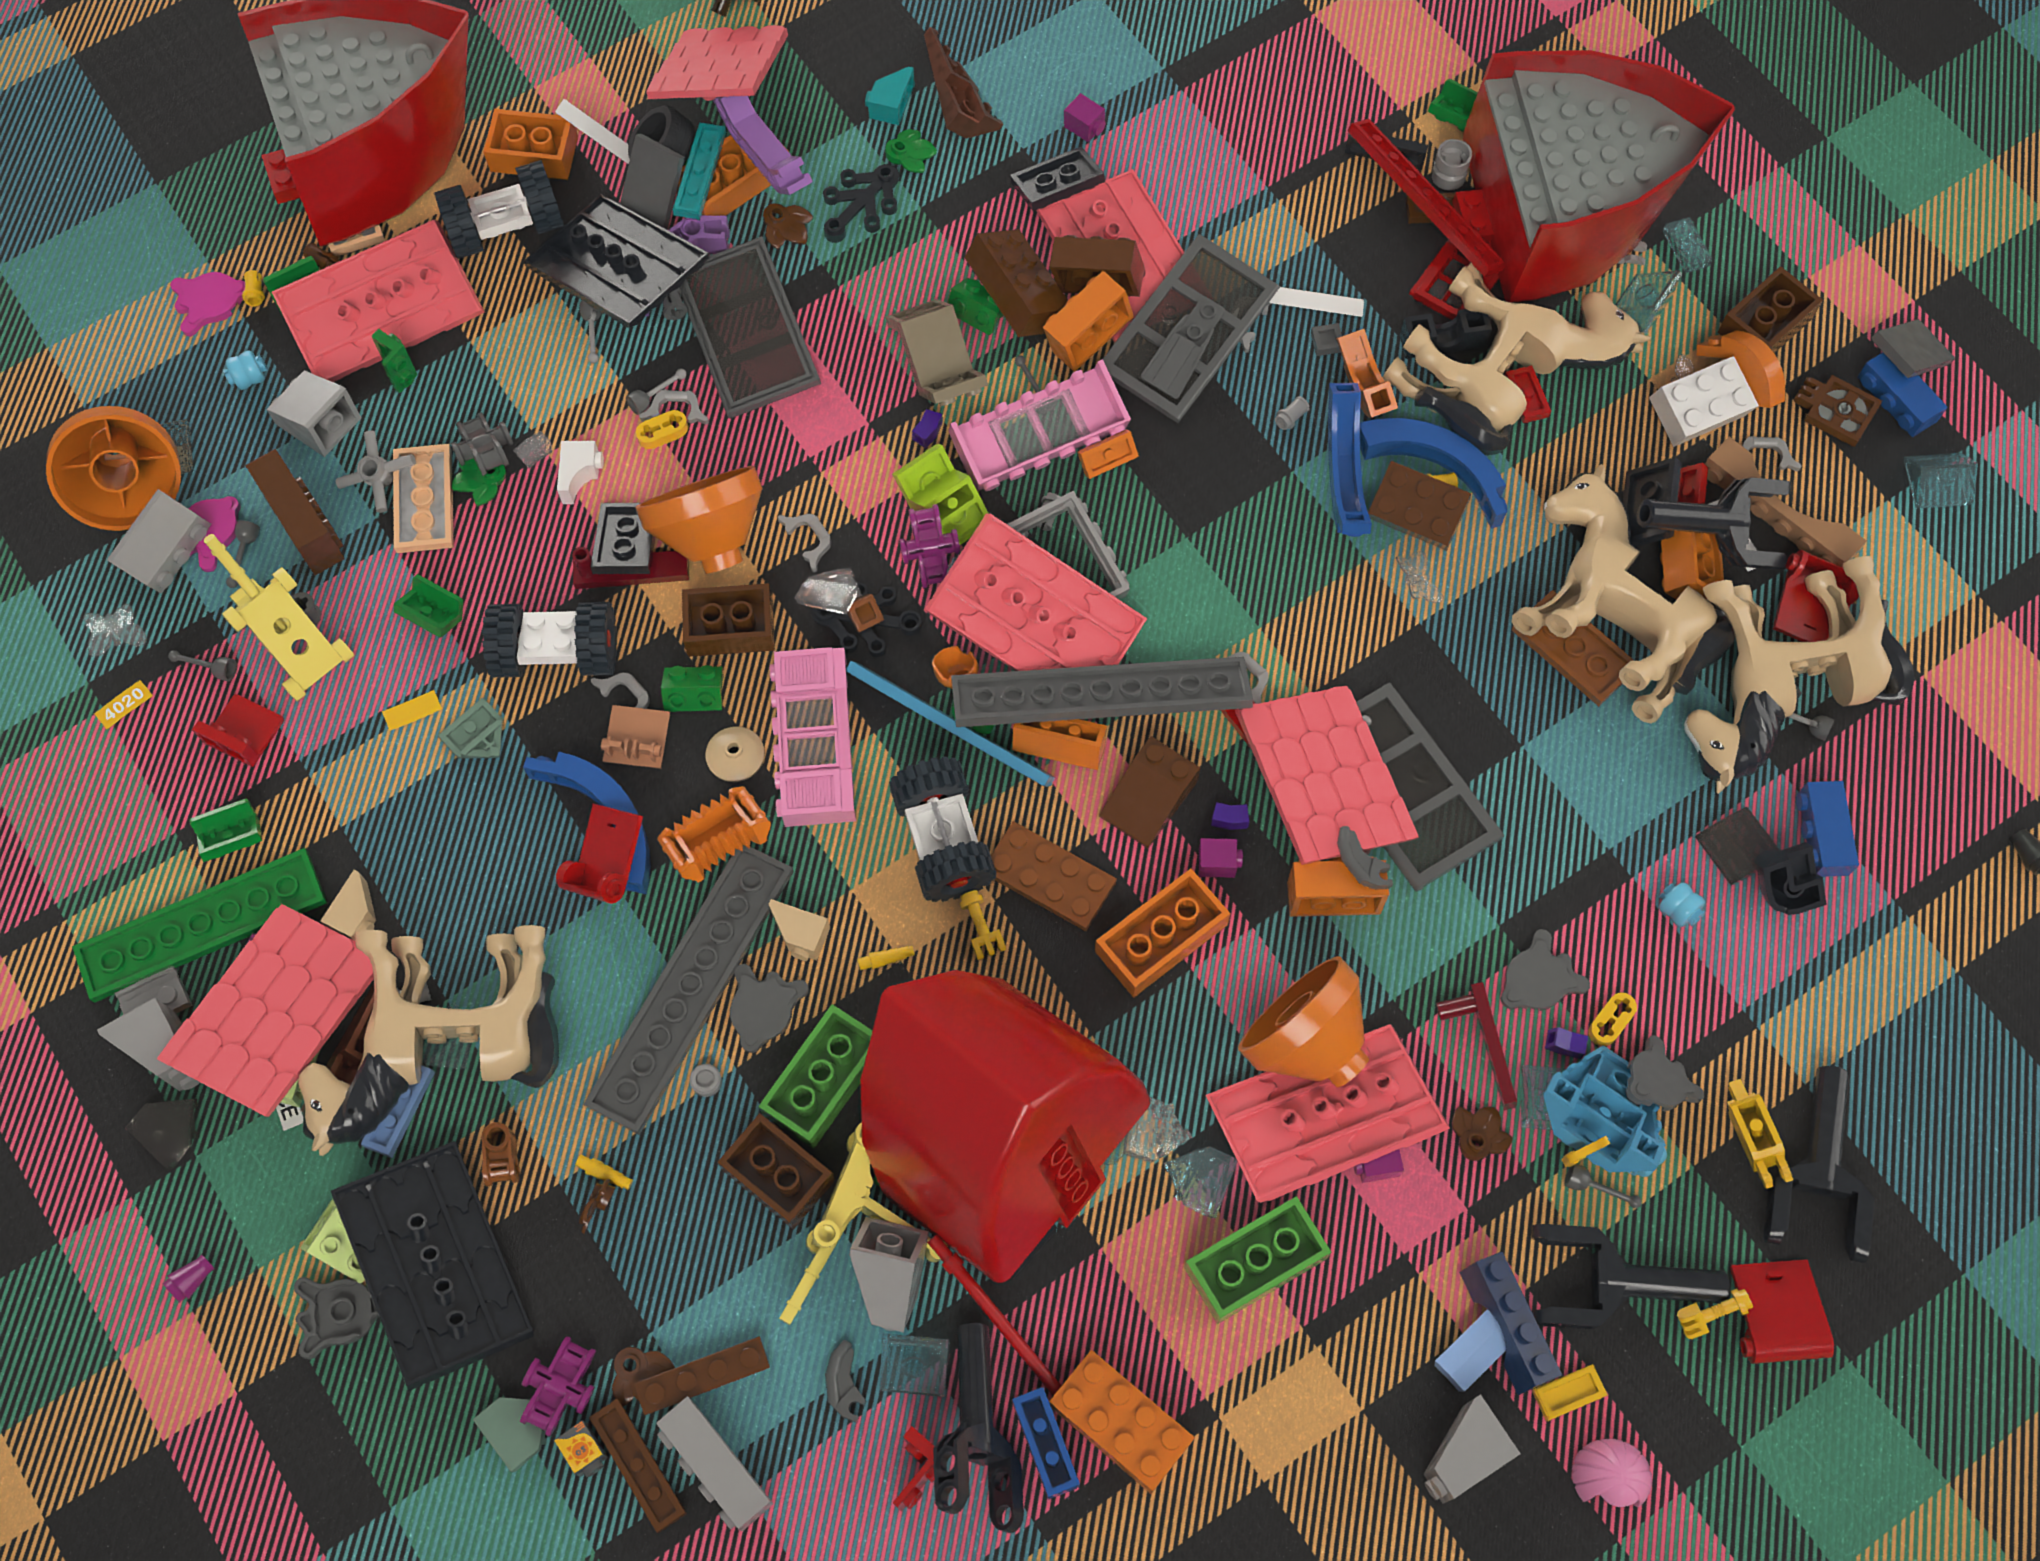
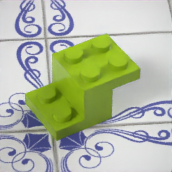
(934, 480)

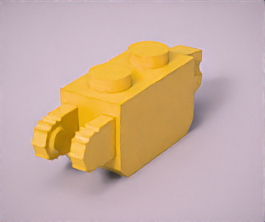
(1757, 1133)

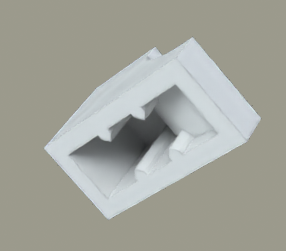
(577, 466)

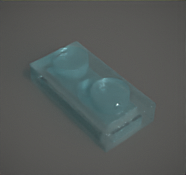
(1687, 245)

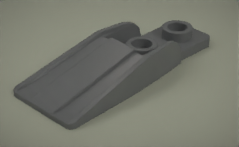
(1183, 349)

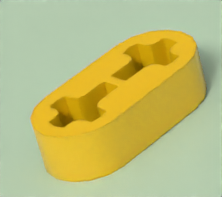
(662, 429)
(1618, 1024)

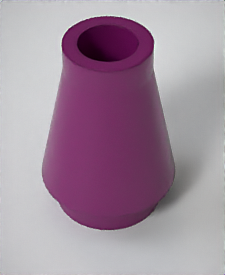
(188, 1278)

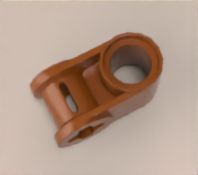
(500, 1161)

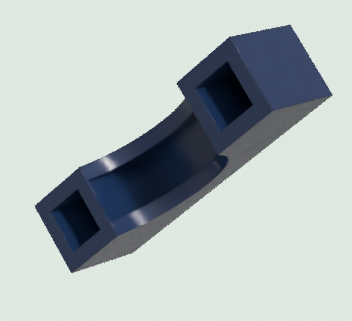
(1527, 1352)

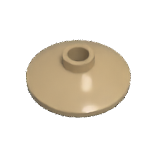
(739, 765)

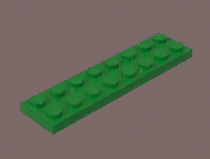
(196, 925)

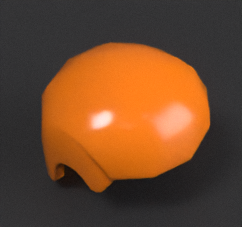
(953, 662)

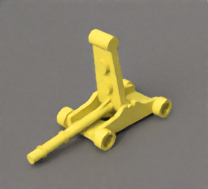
(278, 623)
(846, 1201)

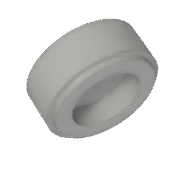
(705, 1080)

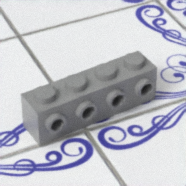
(714, 1464)

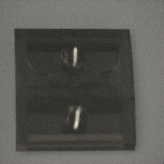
(1736, 844)

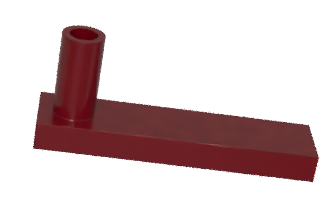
(665, 567)
(1478, 1003)

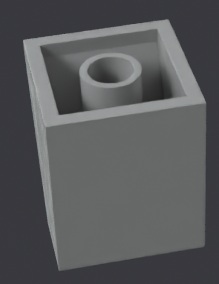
(315, 412)
(143, 1037)
(889, 1270)
(1469, 1452)

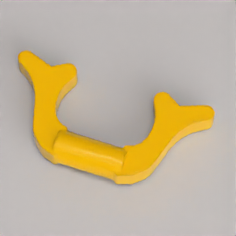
(1575, 1156)

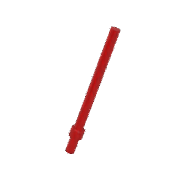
(953, 1265)

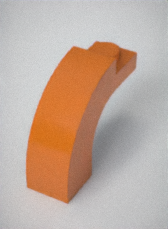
(1755, 361)
(1361, 368)

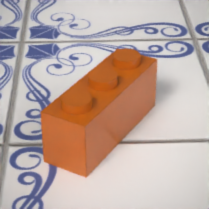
(1064, 741)

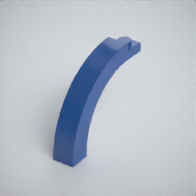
(1444, 448)
(1344, 460)
(602, 789)

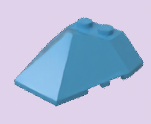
(1593, 1103)

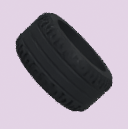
(667, 128)

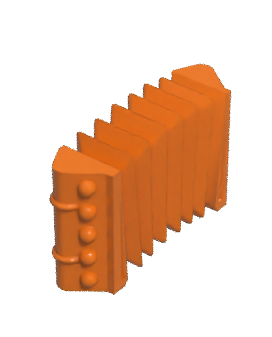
(714, 833)

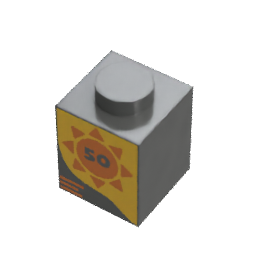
(581, 1450)

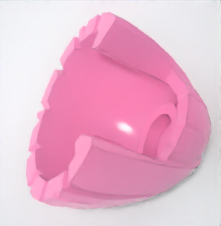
(1613, 1471)

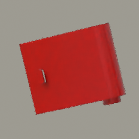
(1801, 612)
(604, 856)
(1785, 1314)

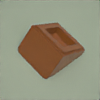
(865, 612)

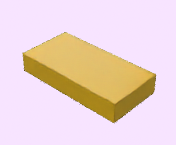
(1569, 1392)

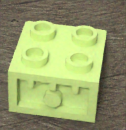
(331, 1244)

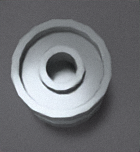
(1451, 164)

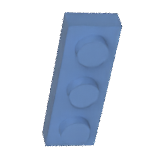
(392, 1129)

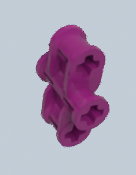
(929, 545)
(557, 1386)

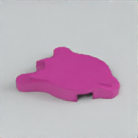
(206, 299)
(223, 518)

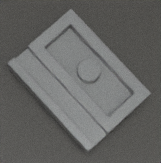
(164, 986)

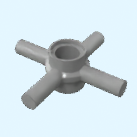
(382, 477)

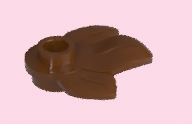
(787, 227)
(1480, 1128)
(598, 1199)
(647, 1365)

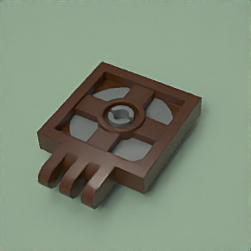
(1837, 408)

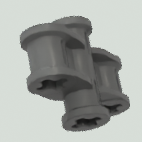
(482, 443)

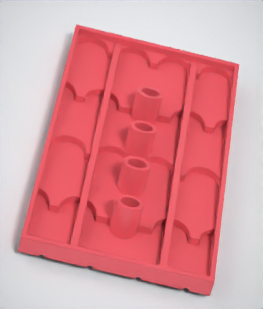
(718, 63)
(1116, 211)
(399, 286)
(1030, 605)
(1325, 773)
(271, 1011)
(1307, 1130)

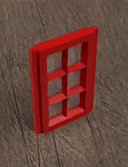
(1434, 284)

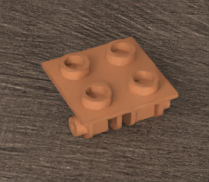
(636, 737)

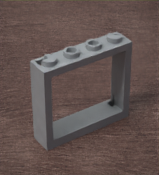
(1089, 531)

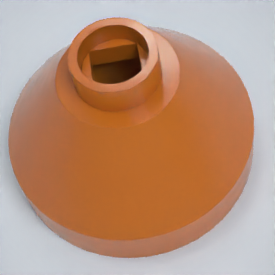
(105, 487)
(706, 517)
(1312, 1028)

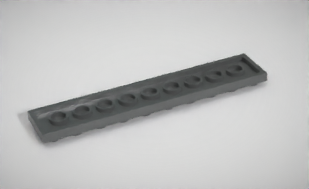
(1101, 691)
(688, 989)

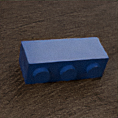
(1905, 398)
(1828, 827)
(1045, 1443)

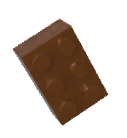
(1080, 259)
(1773, 310)
(1419, 505)
(728, 620)
(776, 1171)

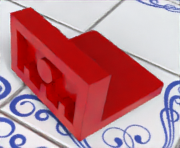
(241, 730)
(920, 1450)

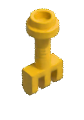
(971, 902)
(1694, 1320)

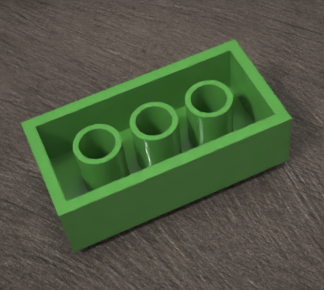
(819, 1077)
(1257, 1259)

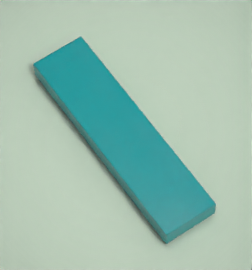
(699, 171)

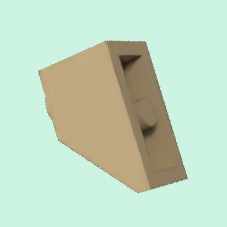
(351, 908)
(801, 930)

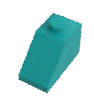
(890, 96)

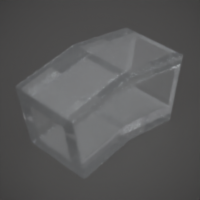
(534, 449)

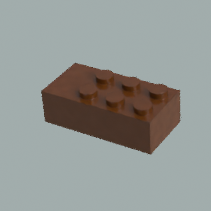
(1015, 280)
(297, 512)

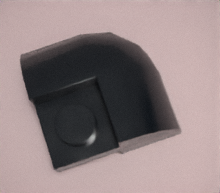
(1790, 879)

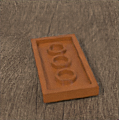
(1582, 658)
(1051, 876)

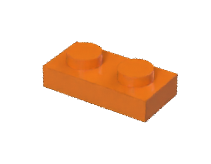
(1108, 454)

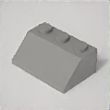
(159, 541)

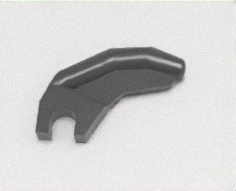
(1361, 865)
(839, 1384)

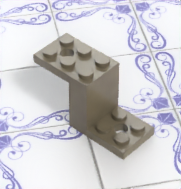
(937, 352)

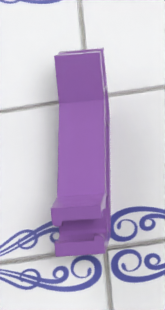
(762, 145)
(707, 233)

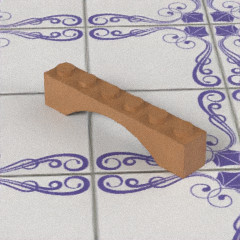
(1821, 538)

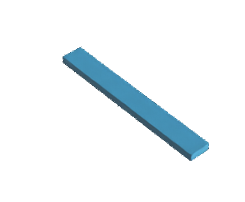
(948, 723)

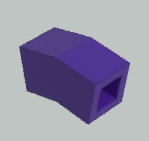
(928, 428)
(1230, 816)
(1566, 1043)

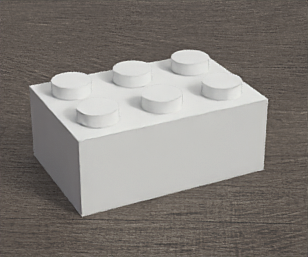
(1703, 401)

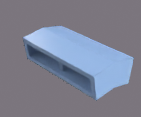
(1472, 1352)

